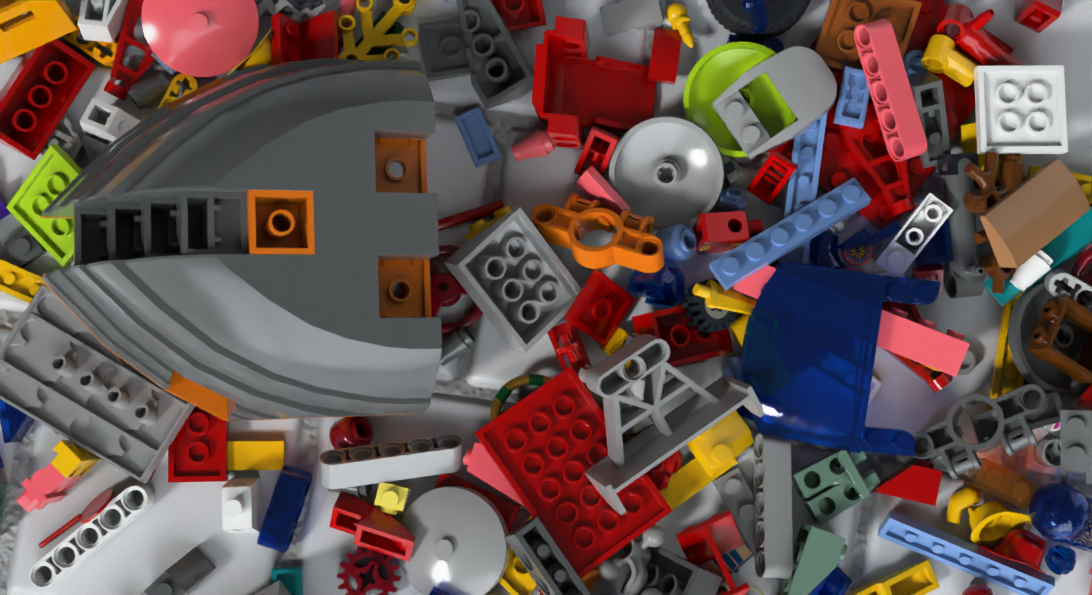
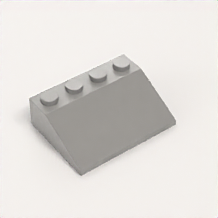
(515, 279)

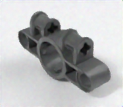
(1010, 413)

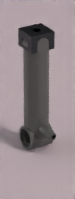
(964, 273)

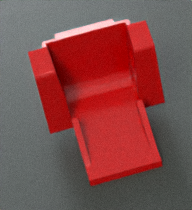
(584, 92)

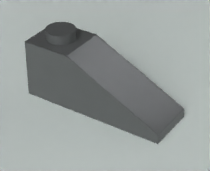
(931, 108)

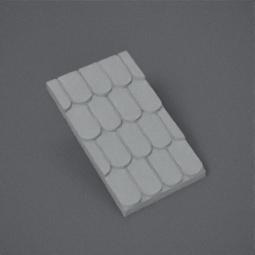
(85, 391)

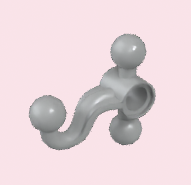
(637, 556)

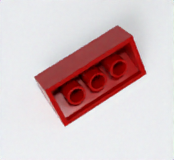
(40, 95)

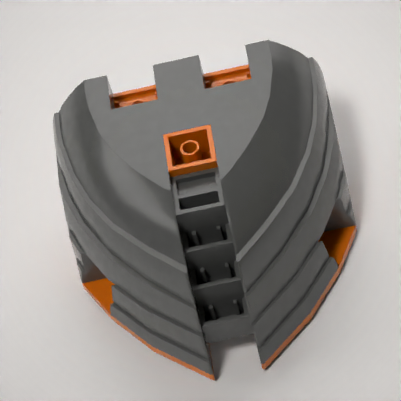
(258, 240)

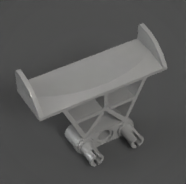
(667, 433)

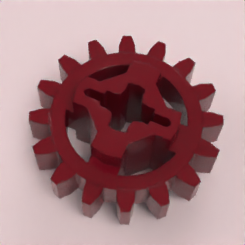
(357, 570)

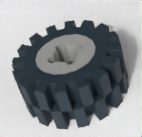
(702, 316)

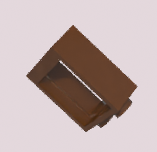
(1045, 333)

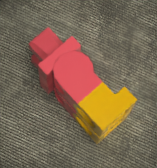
(60, 475)

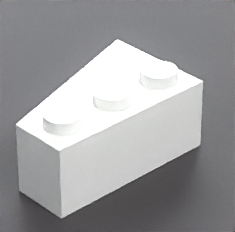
(101, 19)

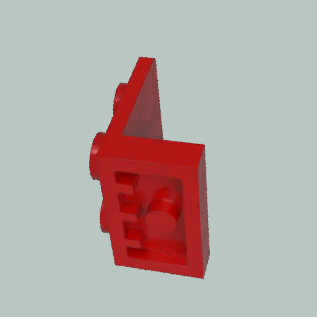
(304, 40)

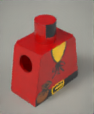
(714, 231)

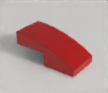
(664, 56)

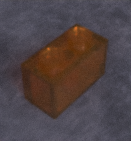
(1001, 484)

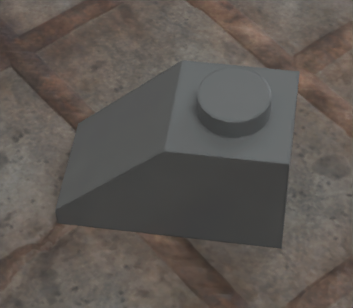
(183, 575)

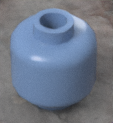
(677, 242)

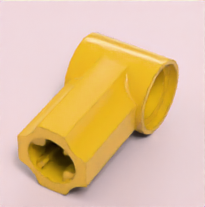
(944, 58)

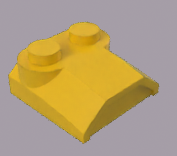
(721, 443)

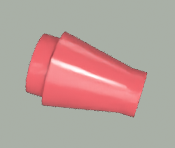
(533, 146)

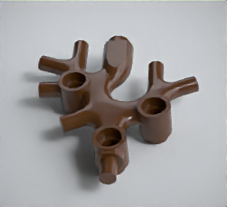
(979, 201)

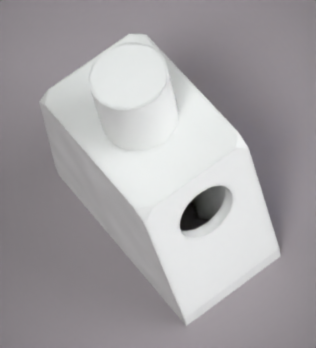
(241, 505)

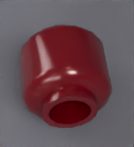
(351, 432)

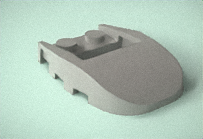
(802, 82)

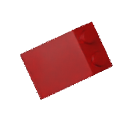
(684, 342)

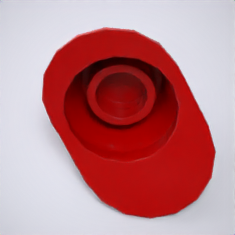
(1020, 547)

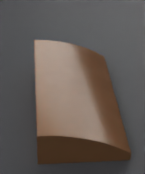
(1034, 214)

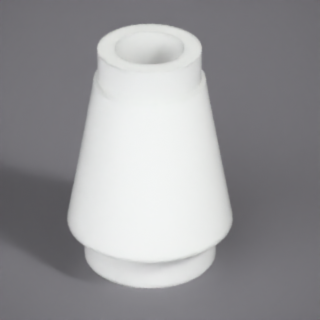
(1031, 270)

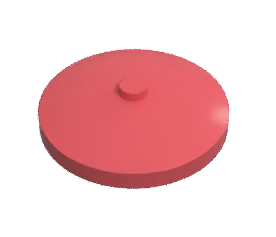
(200, 35)

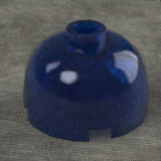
(660, 287)
(1059, 511)

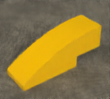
(911, 580)

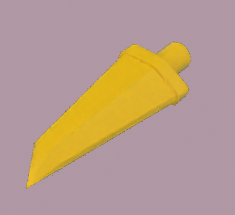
(729, 300)

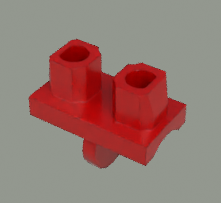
(568, 347)

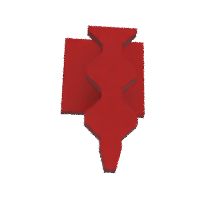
(710, 541)

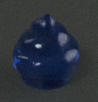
(1060, 559)

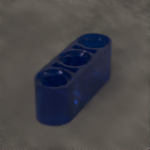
(285, 508)

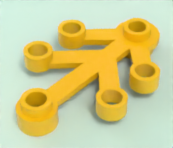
(376, 36)

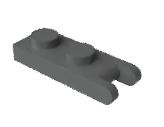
(1076, 442)

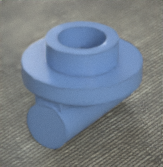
(732, 200)
(733, 368)

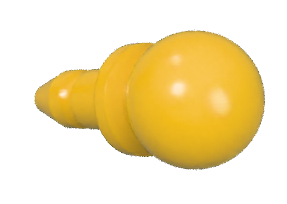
(678, 16)

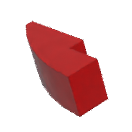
(371, 527)

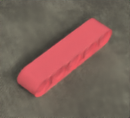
(890, 89)

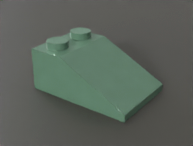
(814, 558)

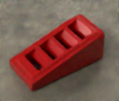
(762, 188)

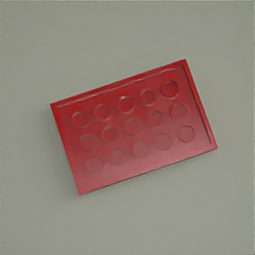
(543, 454)

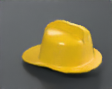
(260, 55)
(994, 521)

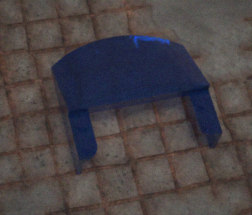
(815, 352)

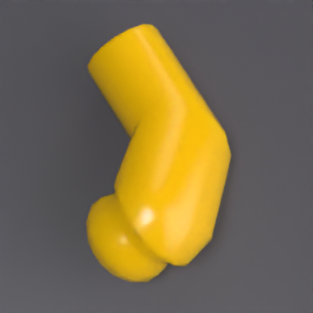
(959, 501)

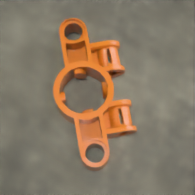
(630, 245)

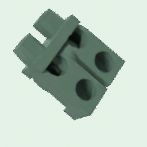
(844, 484)

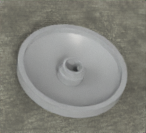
(667, 170)
(456, 542)

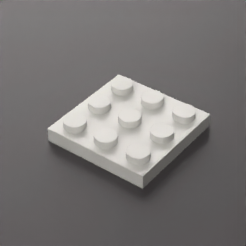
(1020, 109)

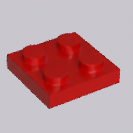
(599, 308)

